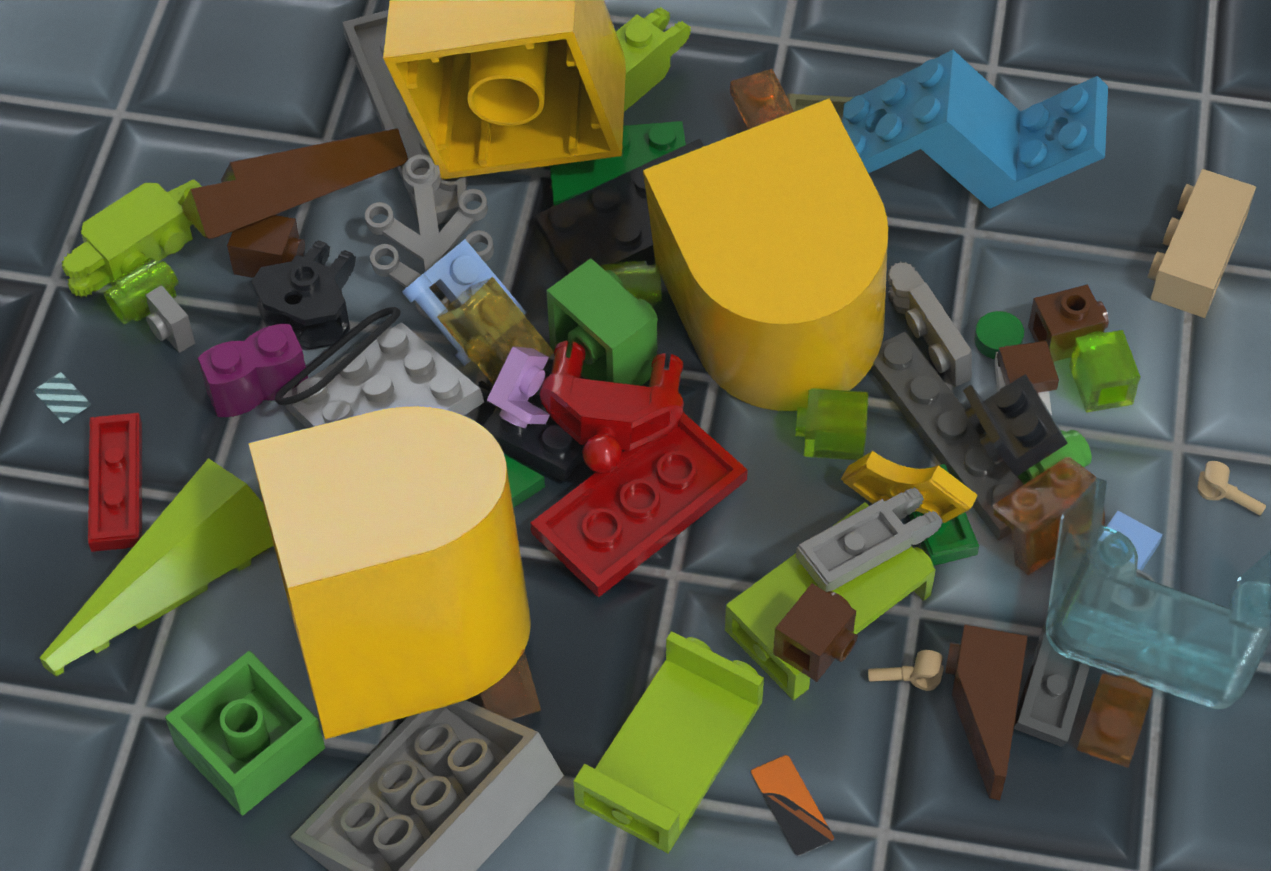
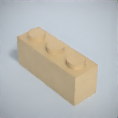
(1200, 242)

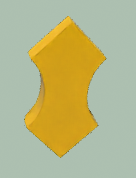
(882, 479)

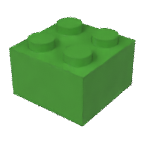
(608, 323)
(245, 732)

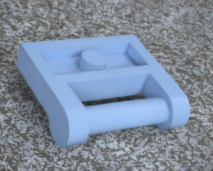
(452, 275)

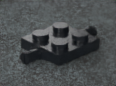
(539, 445)

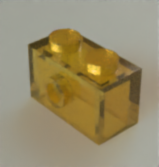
(489, 326)

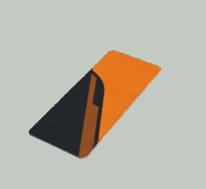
(792, 805)

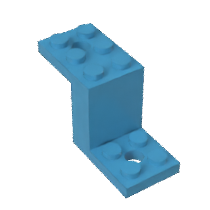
(977, 130)

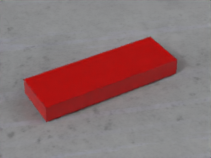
(115, 482)

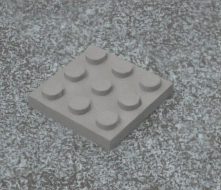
(389, 373)

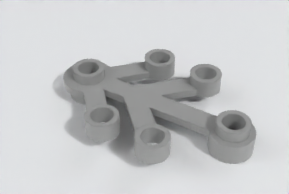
(430, 244)

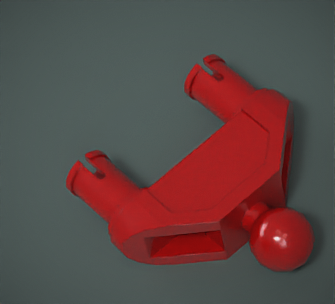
(610, 414)

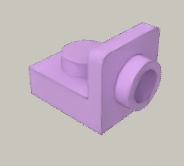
(517, 382)

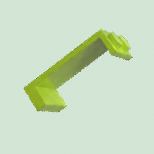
(761, 607)
(672, 743)

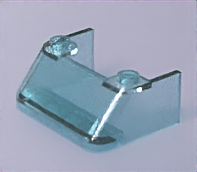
(1147, 629)

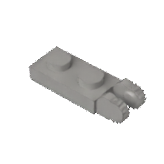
(928, 319)
(866, 540)

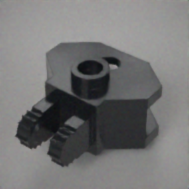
(307, 294)

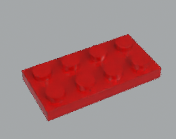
(640, 506)

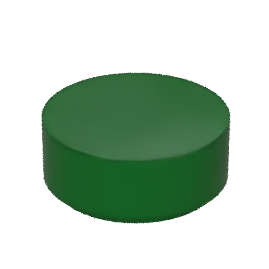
(996, 331)

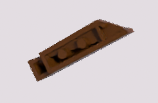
(285, 179)

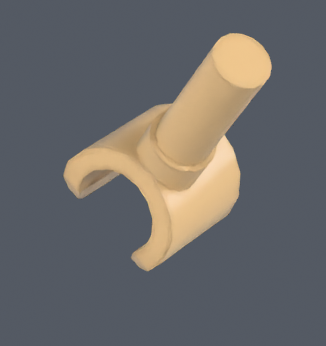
(1214, 486)
(924, 675)

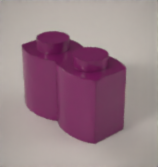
(252, 370)

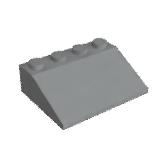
(433, 795)

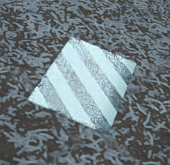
(62, 397)

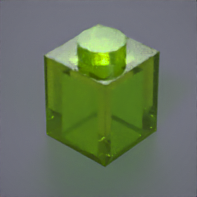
(1104, 370)
(833, 424)

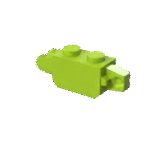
(649, 51)
(126, 233)

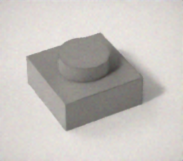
(169, 319)

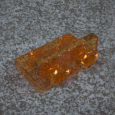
(1037, 509)

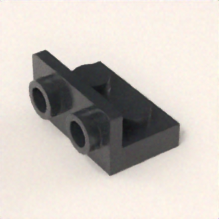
(1015, 425)

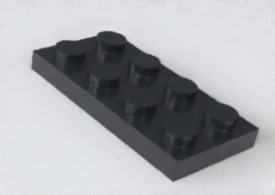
(606, 221)

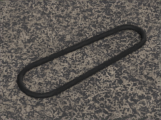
(334, 348)

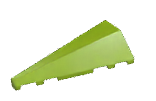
(198, 537)

